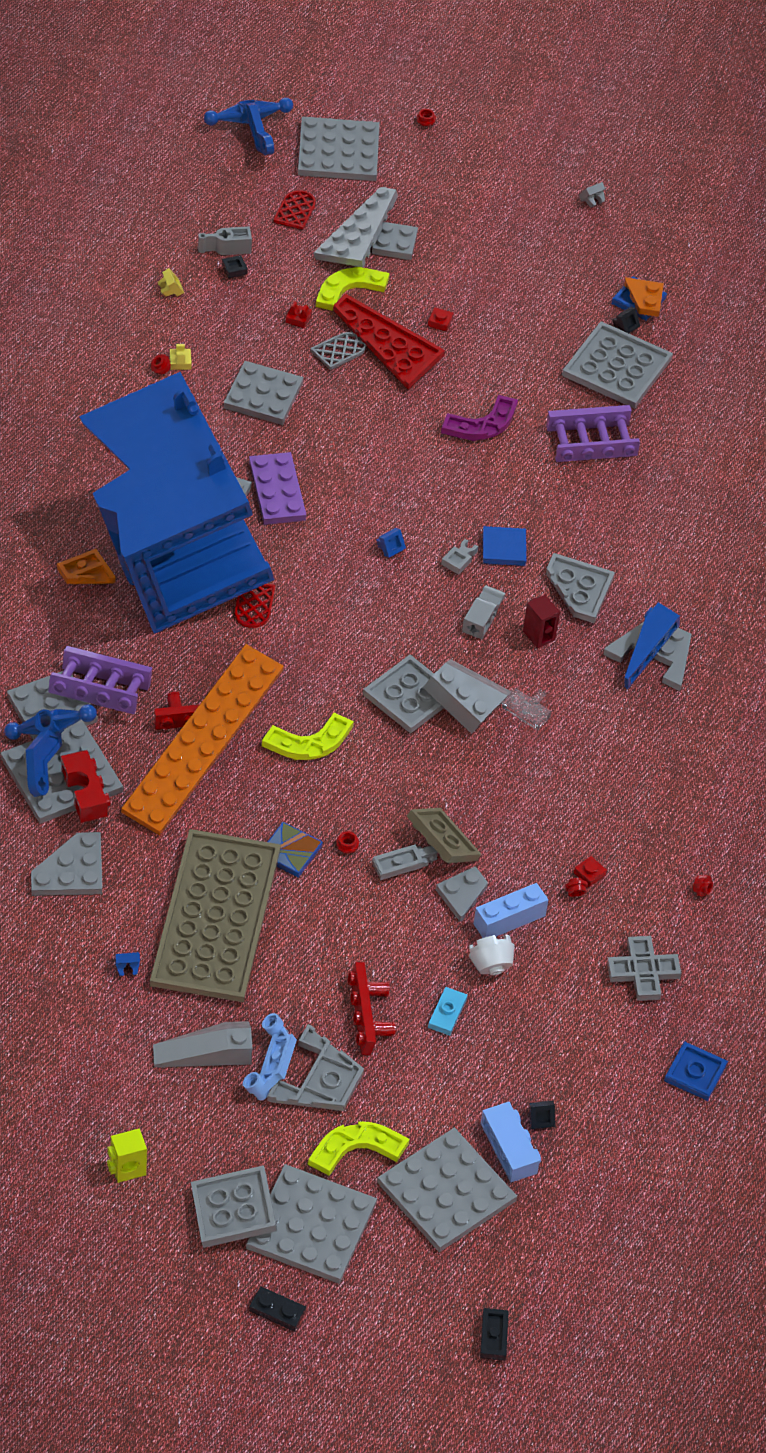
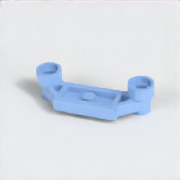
(276, 1059)

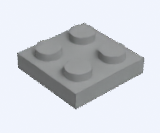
(396, 241)

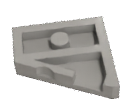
(462, 891)

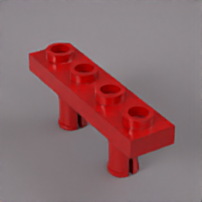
(174, 715)
(362, 1017)

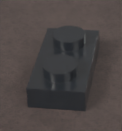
(277, 1308)
(494, 1334)

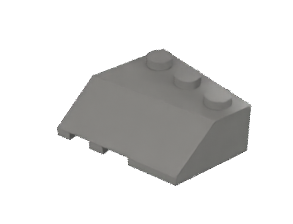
(465, 694)

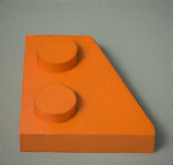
(645, 295)
(86, 569)

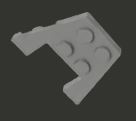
(673, 653)
(329, 1080)

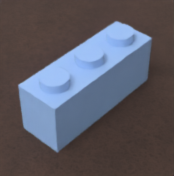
(511, 911)
(510, 1141)

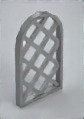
(315, 350)

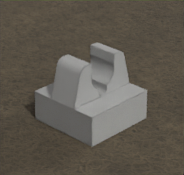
(592, 192)

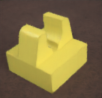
(170, 284)
(180, 358)

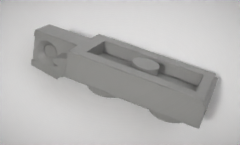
(403, 860)

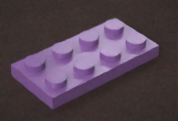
(277, 488)

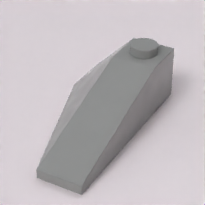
(213, 1046)

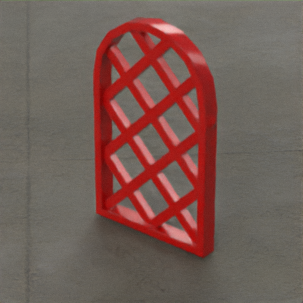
(302, 195)
(254, 608)

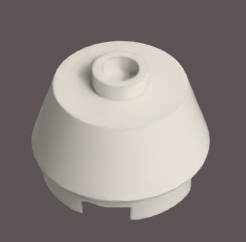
(492, 954)

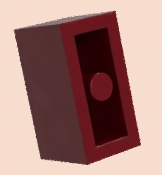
(541, 621)

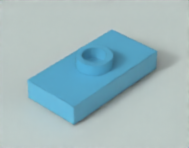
(447, 1011)

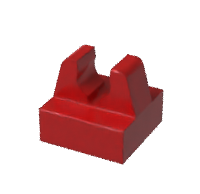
(298, 315)

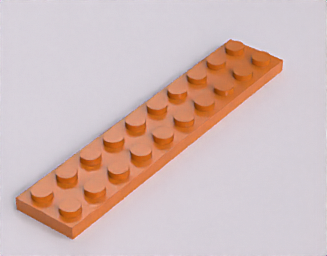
(202, 739)

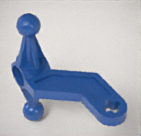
(252, 112)
(48, 727)

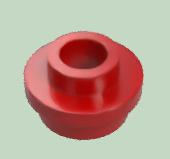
(426, 117)
(160, 364)
(347, 837)
(703, 885)
(576, 887)

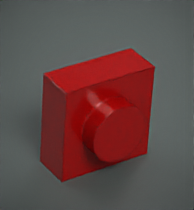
(440, 319)
(590, 871)

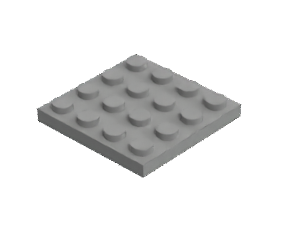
(338, 148)
(617, 364)
(60, 798)
(446, 1189)
(315, 1224)

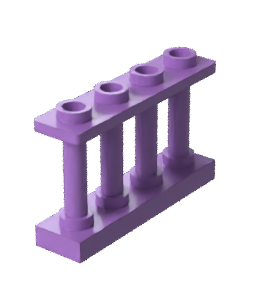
(592, 418)
(102, 667)

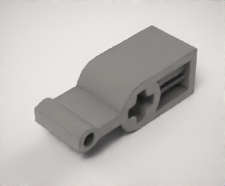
(226, 241)
(482, 612)

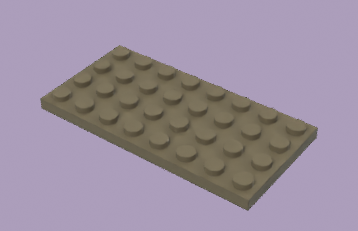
(215, 915)

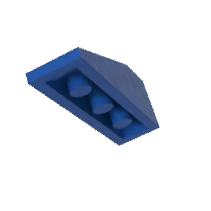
(656, 630)

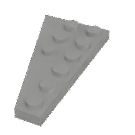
(354, 238)

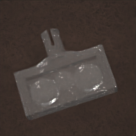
(527, 708)

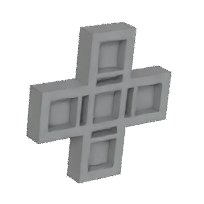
(644, 968)

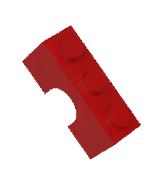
(81, 770)

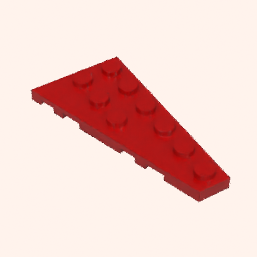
(394, 345)

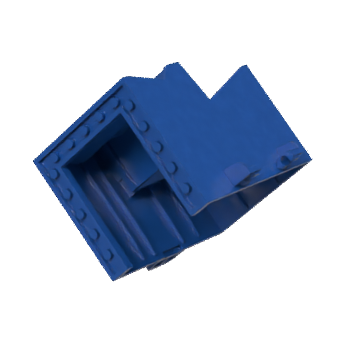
(176, 506)

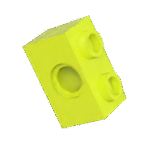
(127, 1155)

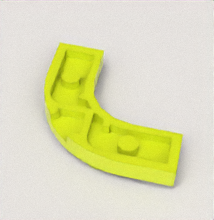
(348, 279)
(312, 746)
(362, 1135)

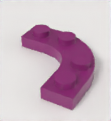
(484, 427)

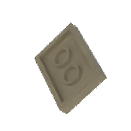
(443, 835)

